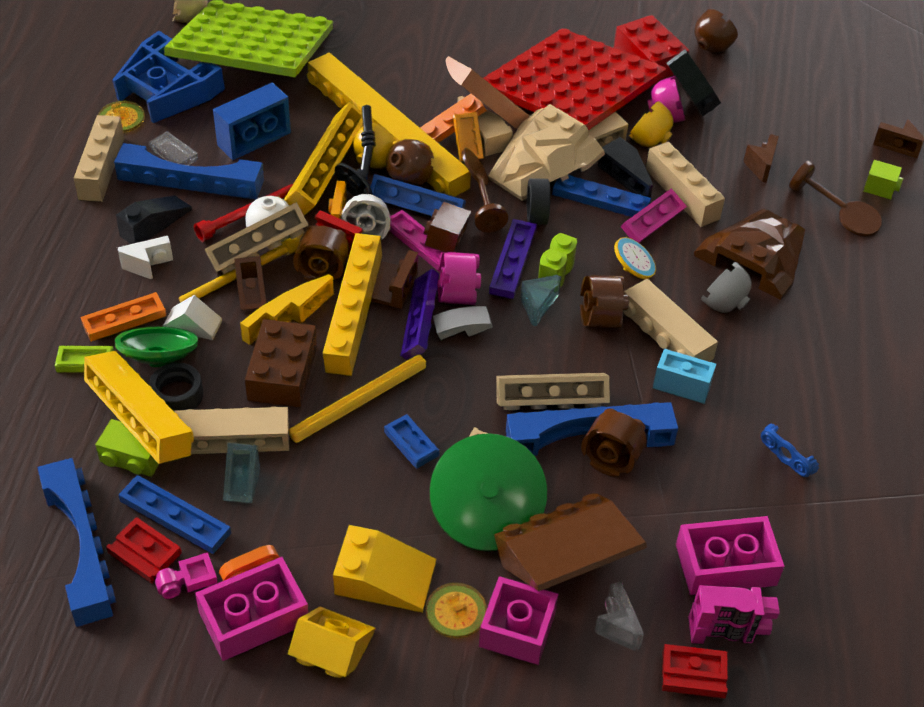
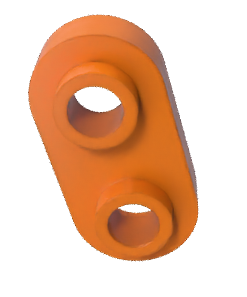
(248, 561)

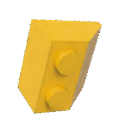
(330, 641)

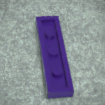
(512, 259)
(420, 315)

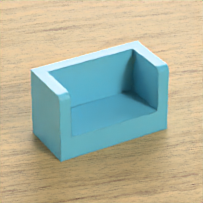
(684, 376)

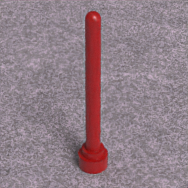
(205, 229)

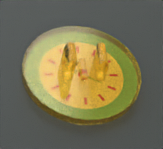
(131, 114)
(455, 610)

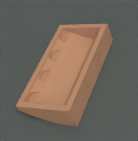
(486, 93)

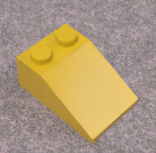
(382, 570)

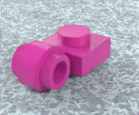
(194, 573)

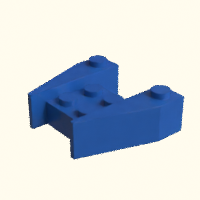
(164, 82)

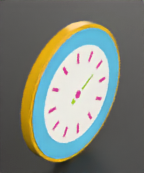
(635, 258)

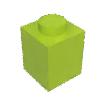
(883, 179)

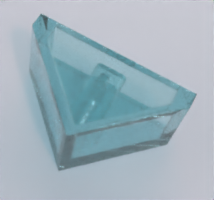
(539, 295)
(241, 472)

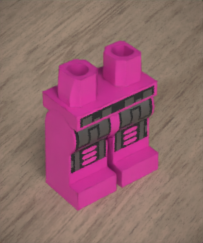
(731, 613)

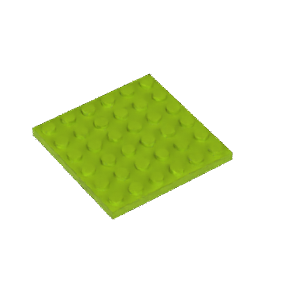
(250, 38)

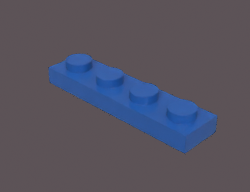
(411, 196)
(600, 196)
(175, 514)

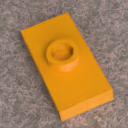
(468, 134)
(338, 203)

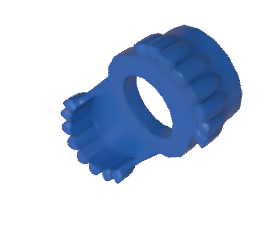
(798, 463)

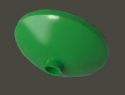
(156, 344)

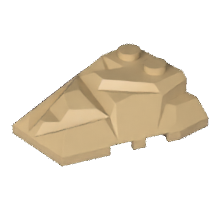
(545, 148)

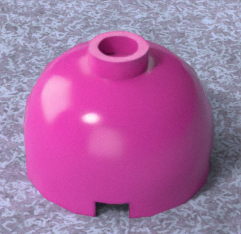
(668, 94)

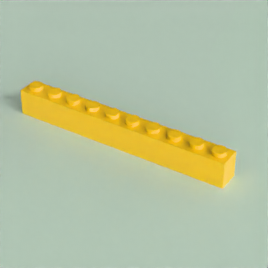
(343, 85)

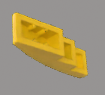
(292, 305)

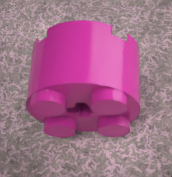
(458, 278)

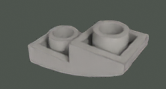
(470, 319)

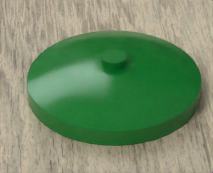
(485, 487)

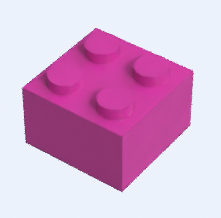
(518, 620)

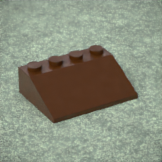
(567, 542)

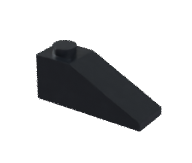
(693, 82)
(626, 167)
(149, 217)

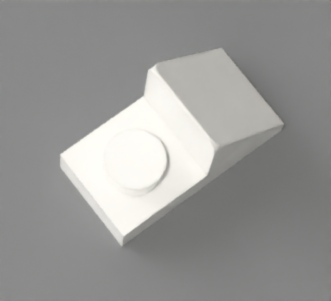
(141, 255)

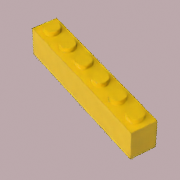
(326, 155)
(352, 305)
(138, 407)

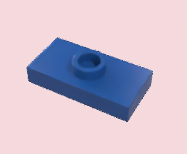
(411, 441)

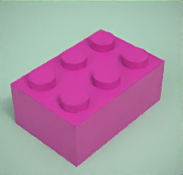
(729, 554)
(251, 608)

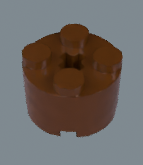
(321, 253)
(603, 301)
(614, 442)

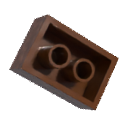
(281, 363)

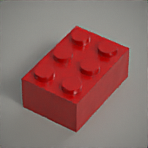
(649, 41)

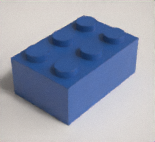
(252, 121)

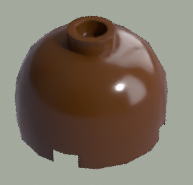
(714, 32)
(410, 162)

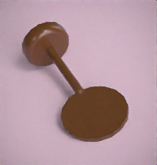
(855, 215)
(490, 216)

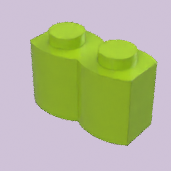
(559, 258)

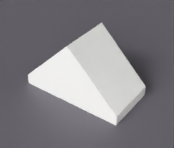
(194, 317)

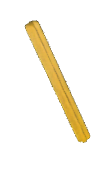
(357, 398)

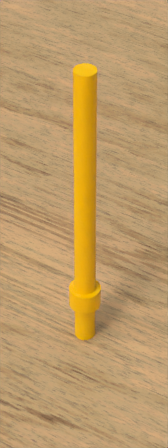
(288, 247)

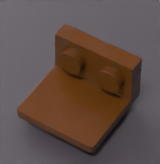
(395, 281)

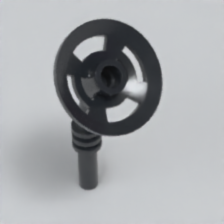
(358, 178)

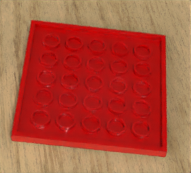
(575, 77)

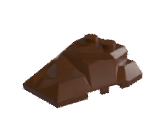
(762, 244)

